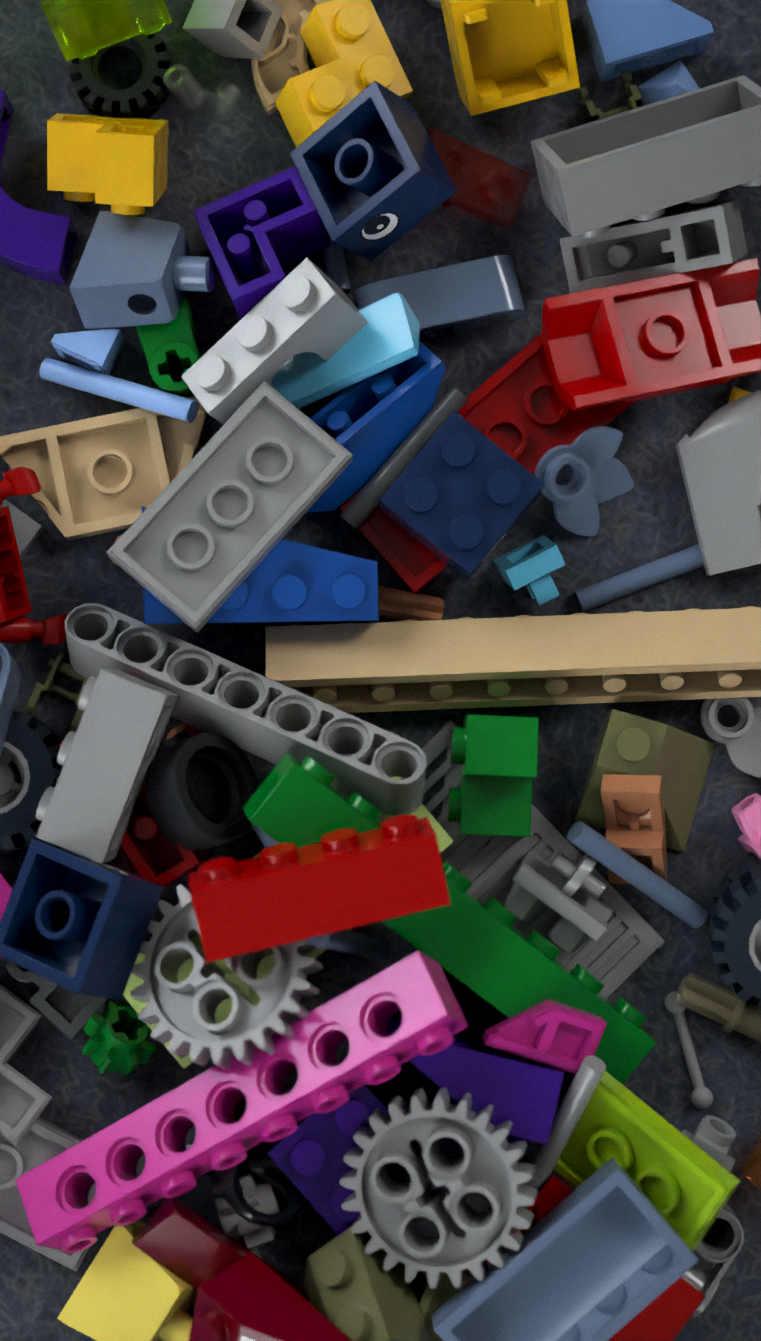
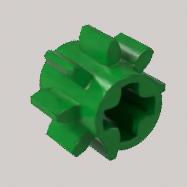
(118, 1040)

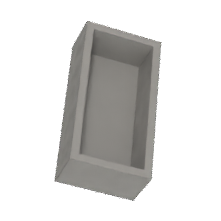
(652, 157)

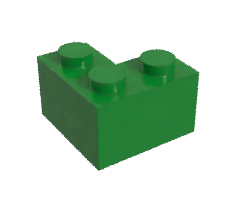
(496, 775)

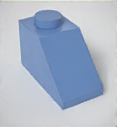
(641, 34)

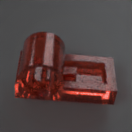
(483, 182)

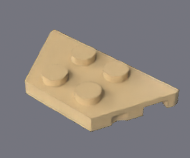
(104, 466)

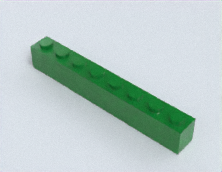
(466, 936)

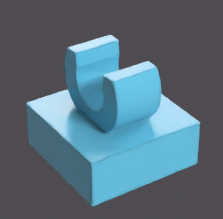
(531, 567)

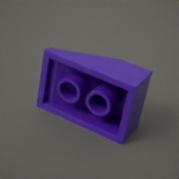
(512, 1084)

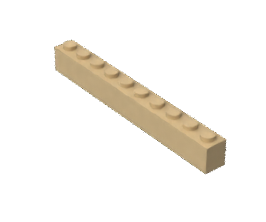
(521, 660)

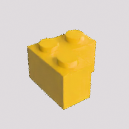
(348, 56)
(108, 160)

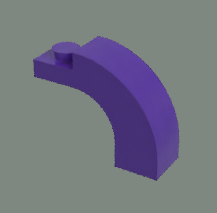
(30, 239)

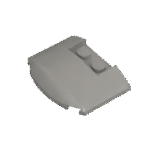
(724, 484)

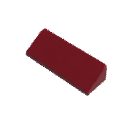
(192, 1245)

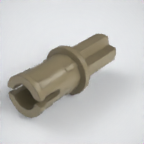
(720, 1005)

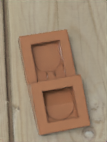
(636, 820)

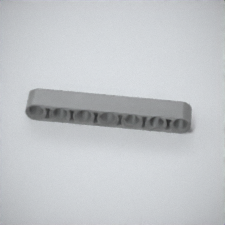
(218, 688)

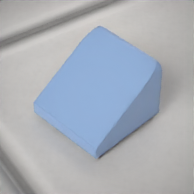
(91, 349)

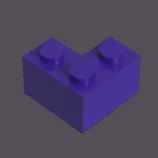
(259, 233)
(316, 1152)

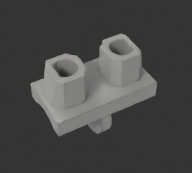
(568, 891)

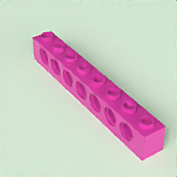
(59, 1188)

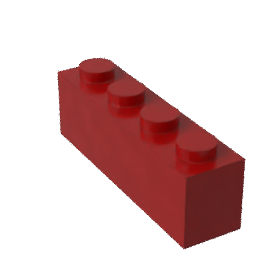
(317, 887)

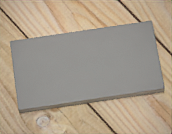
(230, 506)

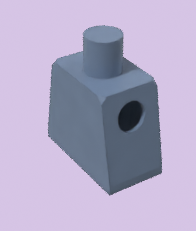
(136, 272)

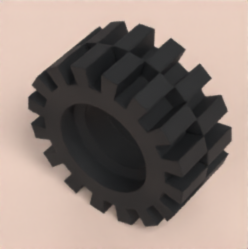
(126, 102)

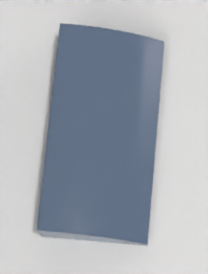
(576, 1271)

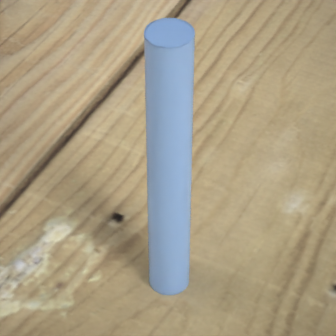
(119, 390)

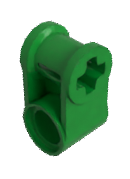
(171, 345)

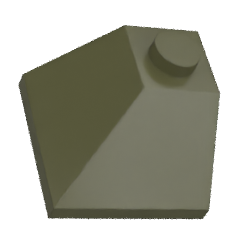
(647, 747)

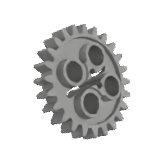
(188, 1008)
(486, 1168)

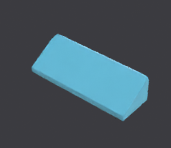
(382, 343)

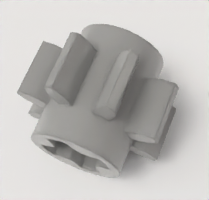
(262, 1198)

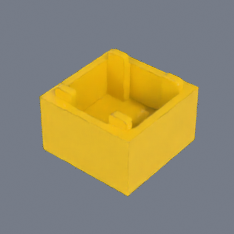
(509, 51)

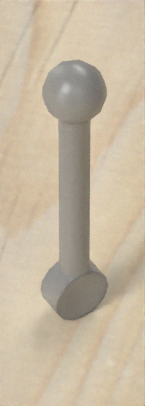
(701, 1096)

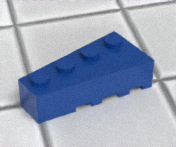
(293, 586)

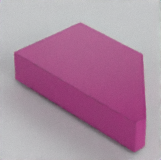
(549, 1035)

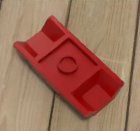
(653, 335)

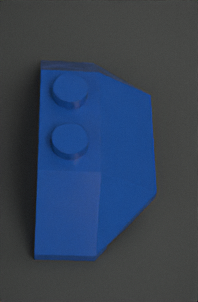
(375, 419)

